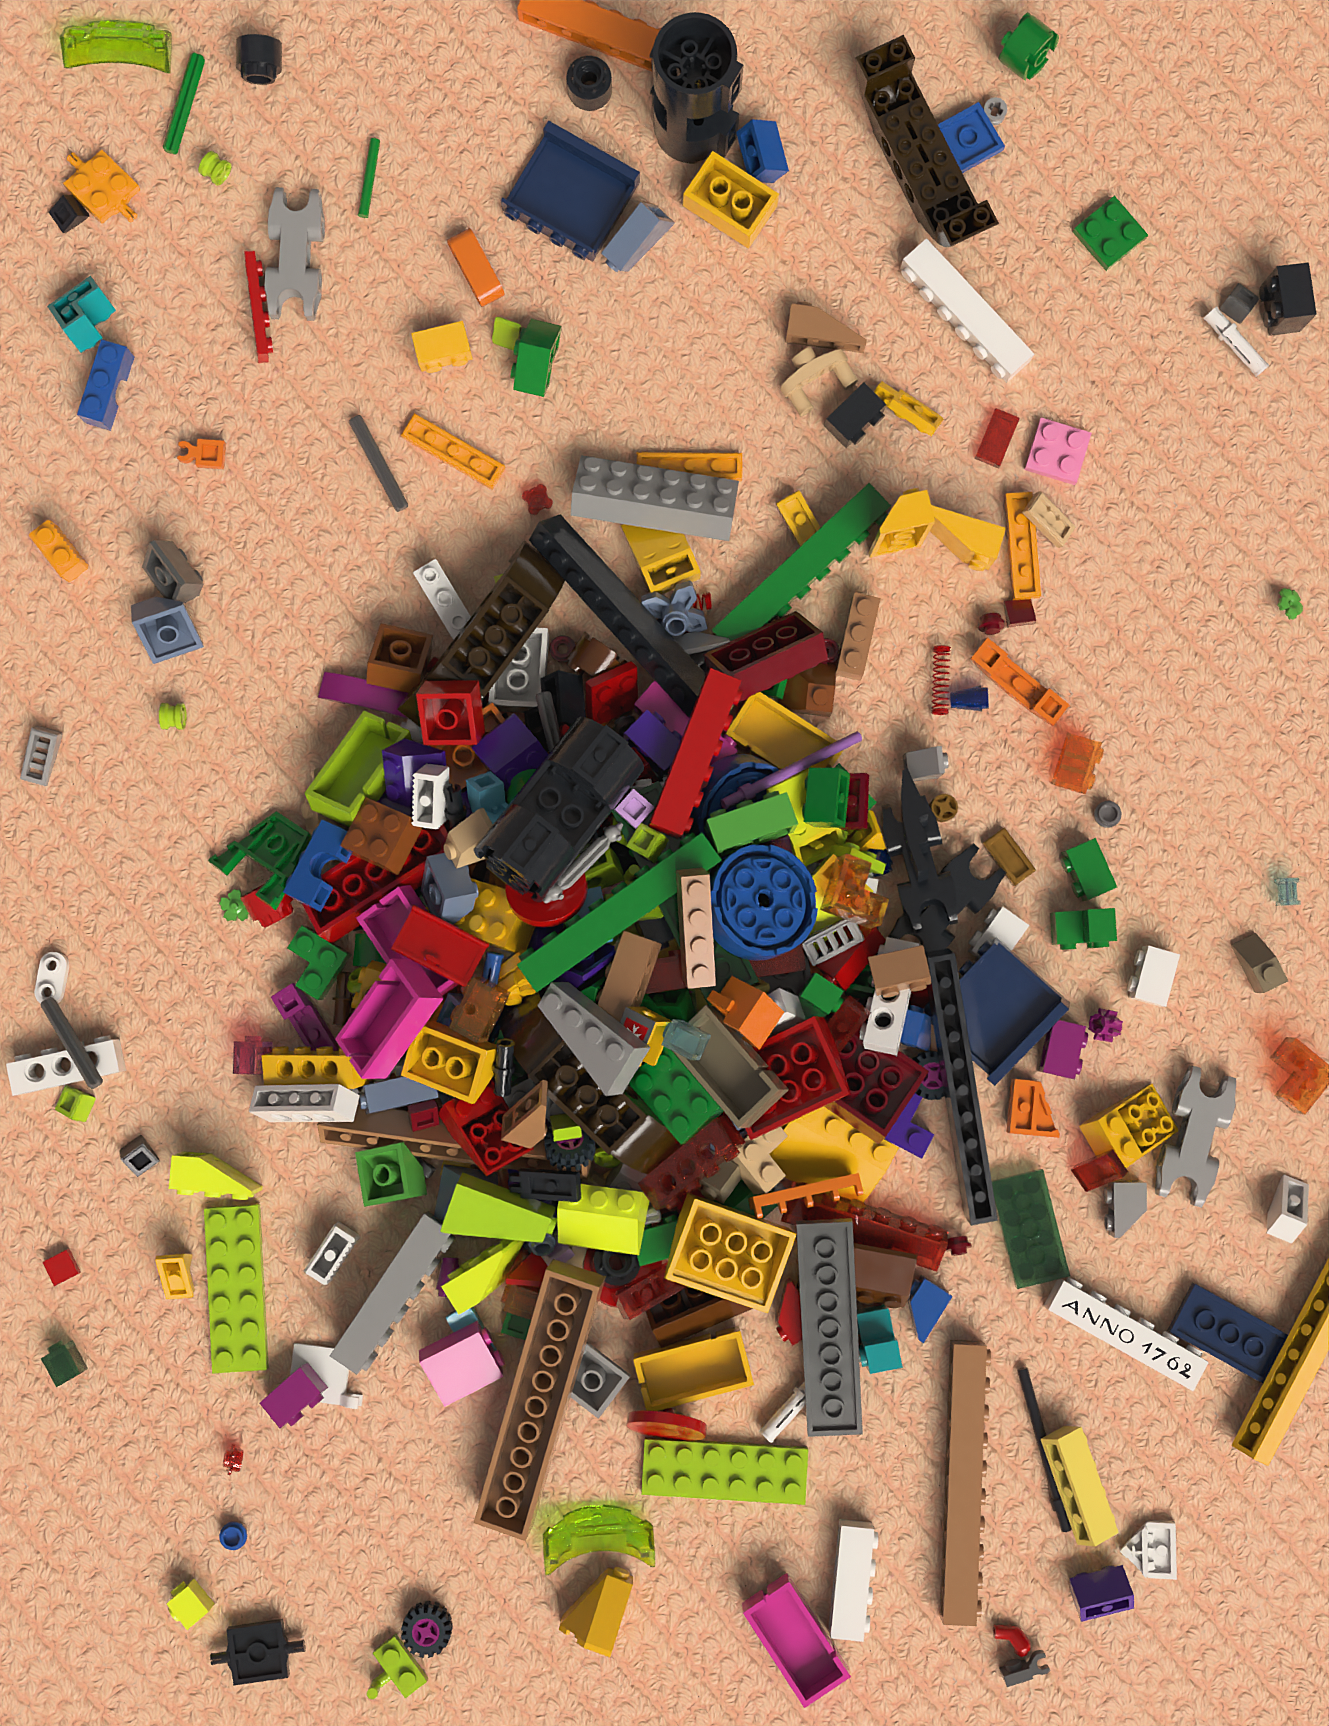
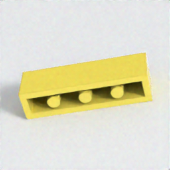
(1079, 1486)

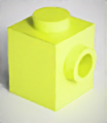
(189, 1603)

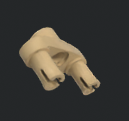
(810, 368)

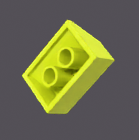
(604, 1219)

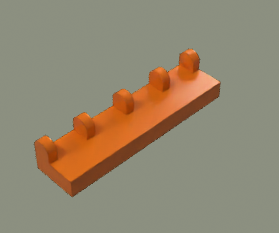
(805, 1191)

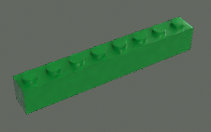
(807, 564)
(615, 914)

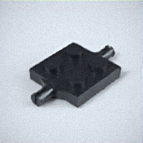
(258, 1652)

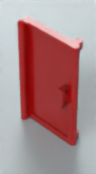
(440, 944)

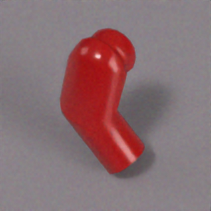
(1015, 1636)

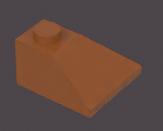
(811, 691)

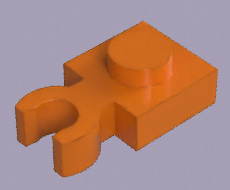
(206, 453)

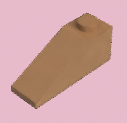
(816, 328)
(525, 1121)

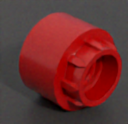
(262, 912)

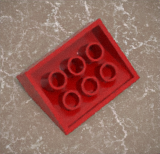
(808, 1066)

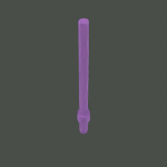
(749, 791)

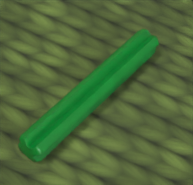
(183, 103)

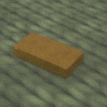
(1009, 856)

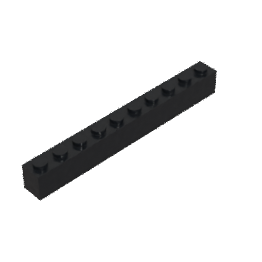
(620, 610)
(960, 1088)

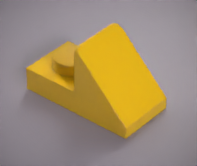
(867, 838)
(176, 1275)

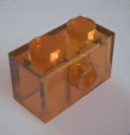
(1077, 763)
(478, 1009)

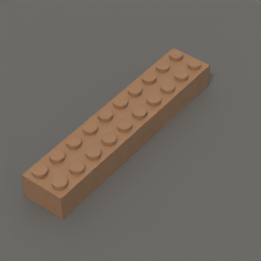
(539, 1399)

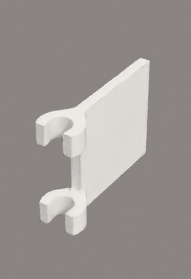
(329, 1370)

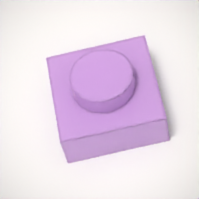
(634, 808)
(560, 1253)

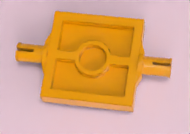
(102, 186)

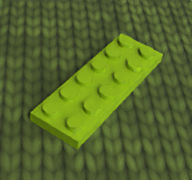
(236, 1288)
(725, 1471)

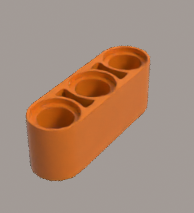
(475, 267)

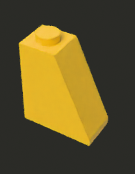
(599, 1611)

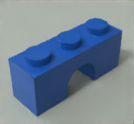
(109, 368)
(306, 881)

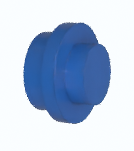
(233, 1535)

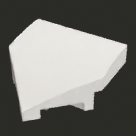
(1154, 1549)

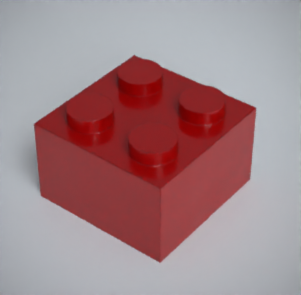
(450, 712)

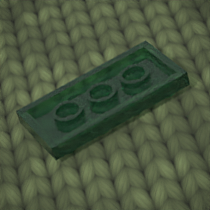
(1029, 1229)

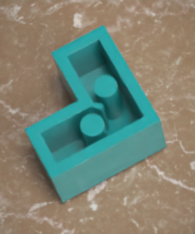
(80, 312)
(878, 1345)

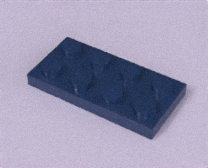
(1227, 1332)

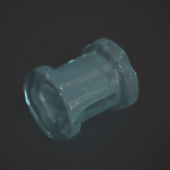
(1287, 891)

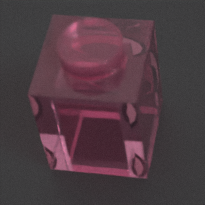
(248, 1054)

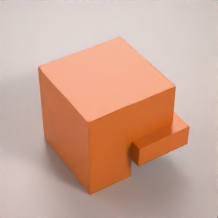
(747, 1010)

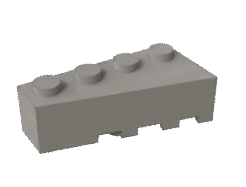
(595, 1037)

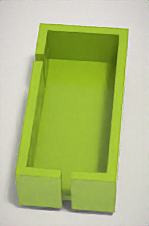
(354, 769)

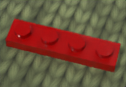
(257, 296)

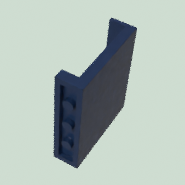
(571, 192)
(1005, 1008)

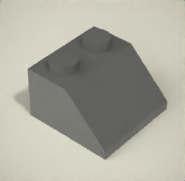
(171, 572)

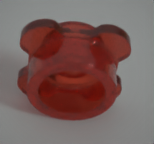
(540, 492)
(233, 1459)

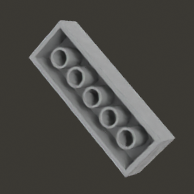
(654, 498)
(391, 1294)

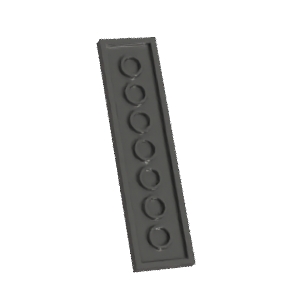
(829, 1327)

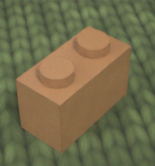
(900, 971)

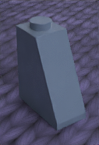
(636, 237)
(394, 1094)

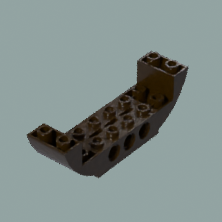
(917, 146)
(497, 626)
(617, 1123)

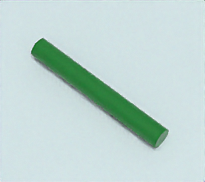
(369, 177)

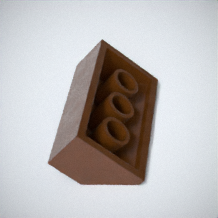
(882, 1275)
(689, 1313)

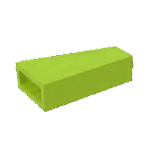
(495, 1212)

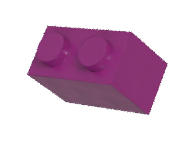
(1063, 1049)
(294, 1395)

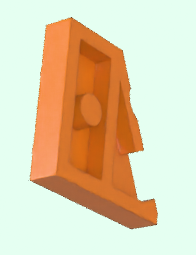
(1029, 1110)

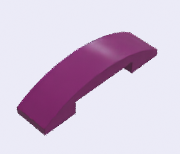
(356, 692)
(304, 1017)

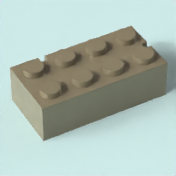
(733, 1071)

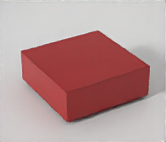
(61, 1267)

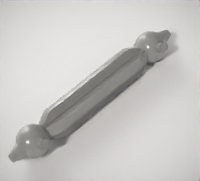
(584, 861)

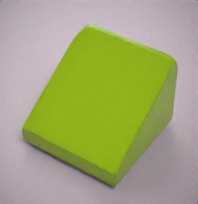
(506, 333)
(647, 842)
(75, 1104)
(564, 1128)

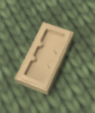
(1049, 519)

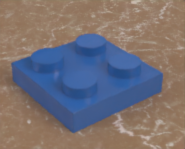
(971, 137)

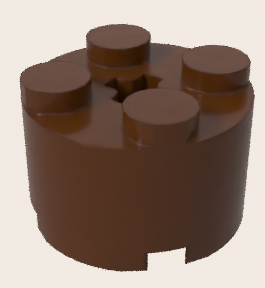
(592, 657)

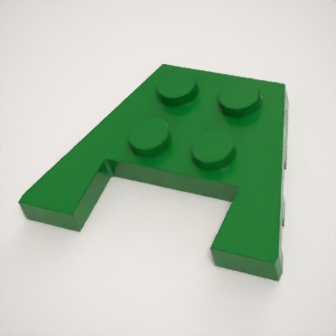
(275, 846)

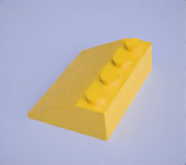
(827, 1148)
(728, 1253)

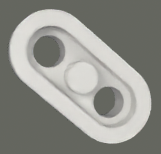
(53, 979)

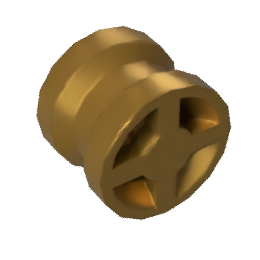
(947, 805)

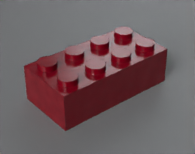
(770, 653)

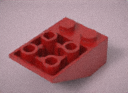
(479, 1130)

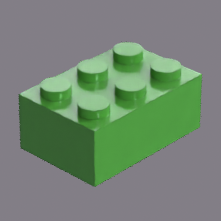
(751, 823)

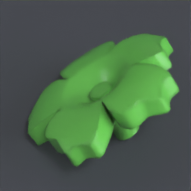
(1290, 603)
(233, 906)

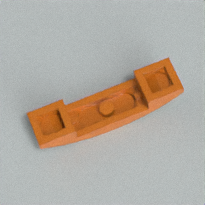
(1018, 683)

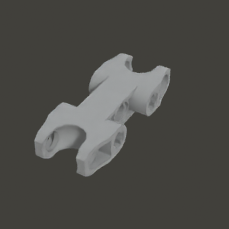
(294, 274)
(1195, 1136)

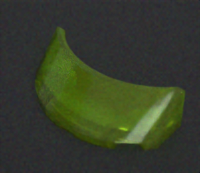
(116, 43)
(596, 1530)

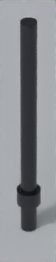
(1039, 1431)

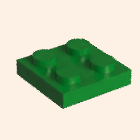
(1110, 233)

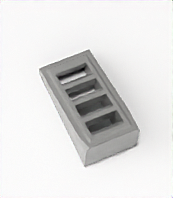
(52, 747)
(837, 948)

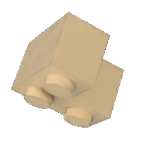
(755, 1163)

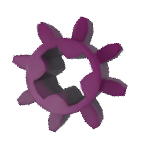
(1105, 1025)

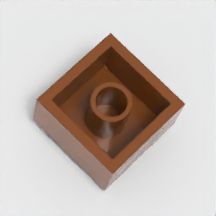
(399, 658)
(381, 836)

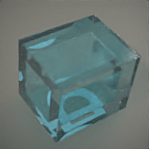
(685, 1039)

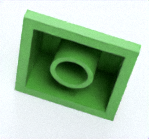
(389, 1174)

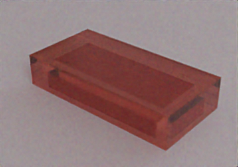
(997, 438)
(1099, 1170)

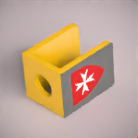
(648, 1027)

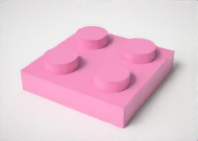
(1057, 451)

